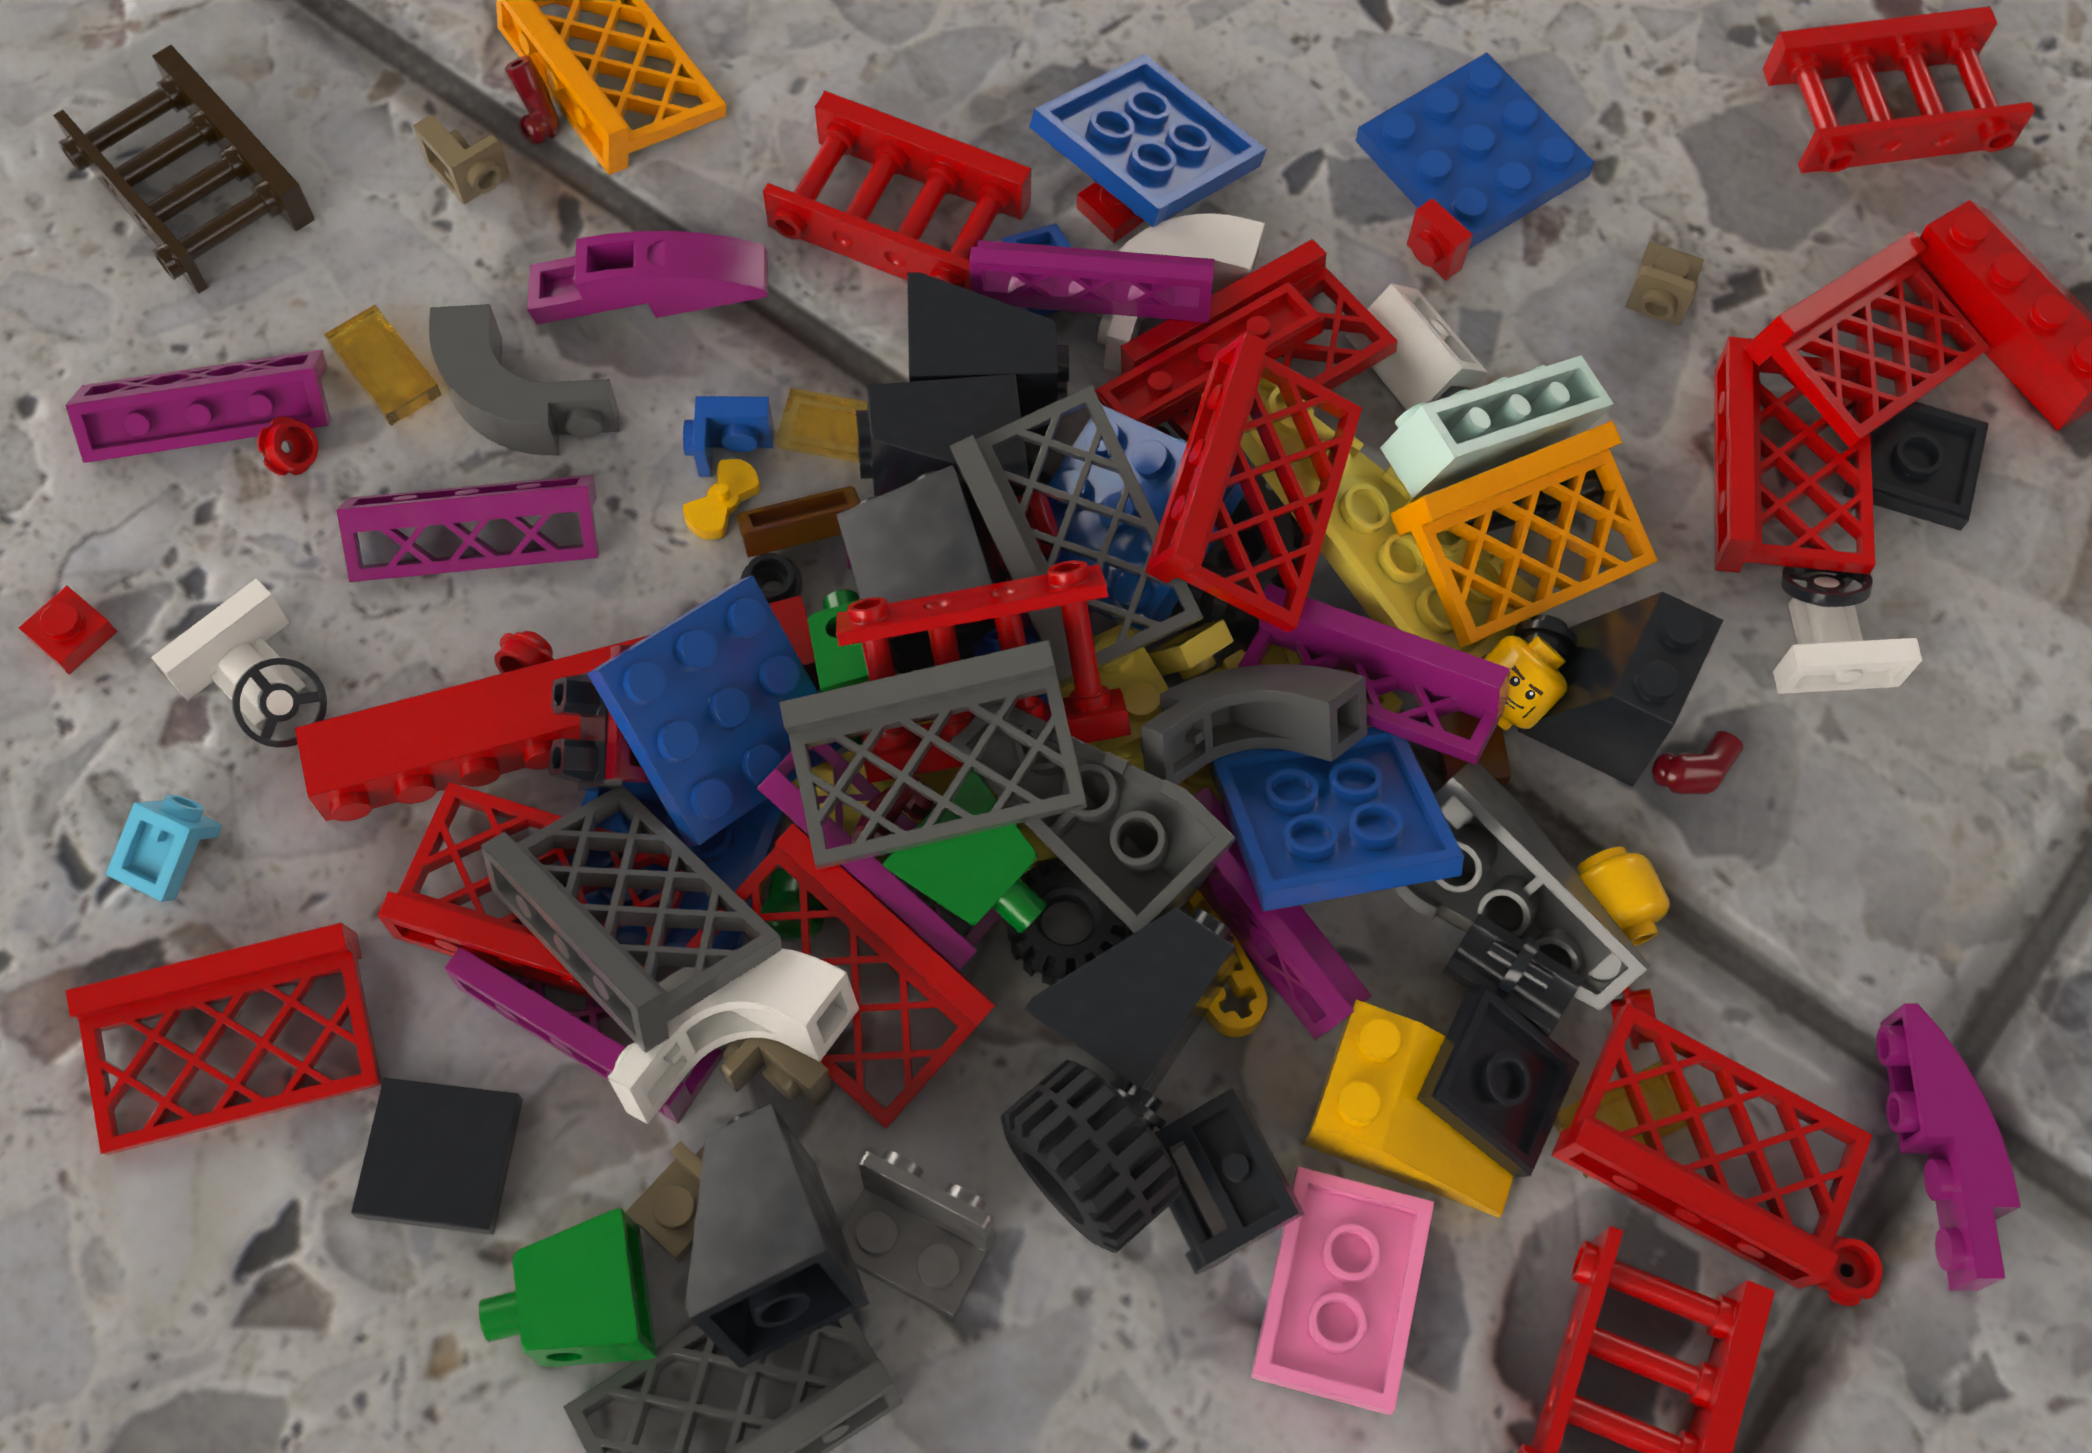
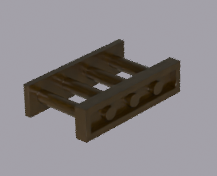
(209, 124)

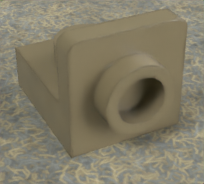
(461, 167)
(1665, 283)
(786, 1071)
(670, 1203)

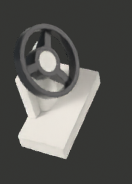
(1830, 641)
(234, 654)

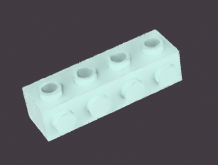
(1493, 424)

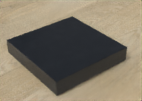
(1927, 464)
(1498, 1081)
(437, 1156)

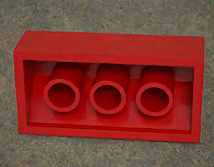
(2017, 306)

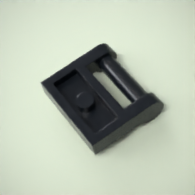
(1238, 1175)

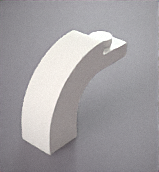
(1222, 237)
(781, 999)

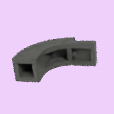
(502, 405)
(1254, 708)

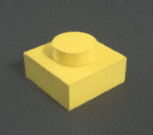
(1192, 649)

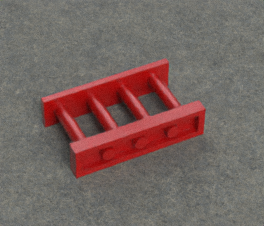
(1891, 45)
(896, 149)
(1091, 709)
(1714, 1387)

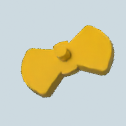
(710, 515)

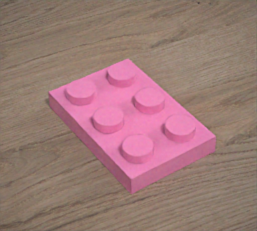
(1344, 1292)

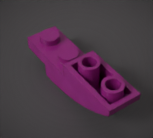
(662, 268)
(1945, 1115)

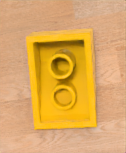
(1374, 1117)

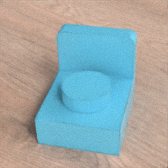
(160, 845)

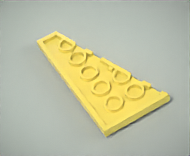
(1365, 548)

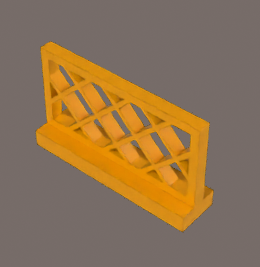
(592, 107)
(1497, 491)

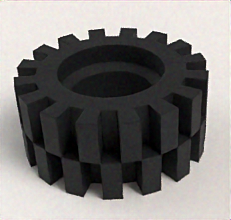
(1056, 959)

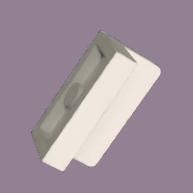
(1427, 351)

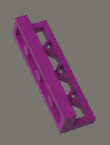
(1093, 280)
(197, 405)
(468, 504)
(1395, 662)
(870, 871)
(1281, 941)
(562, 1029)

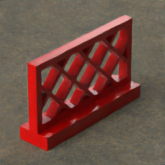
(1307, 273)
(1847, 307)
(1206, 470)
(1739, 473)
(503, 941)
(894, 943)
(209, 981)
(1707, 1203)

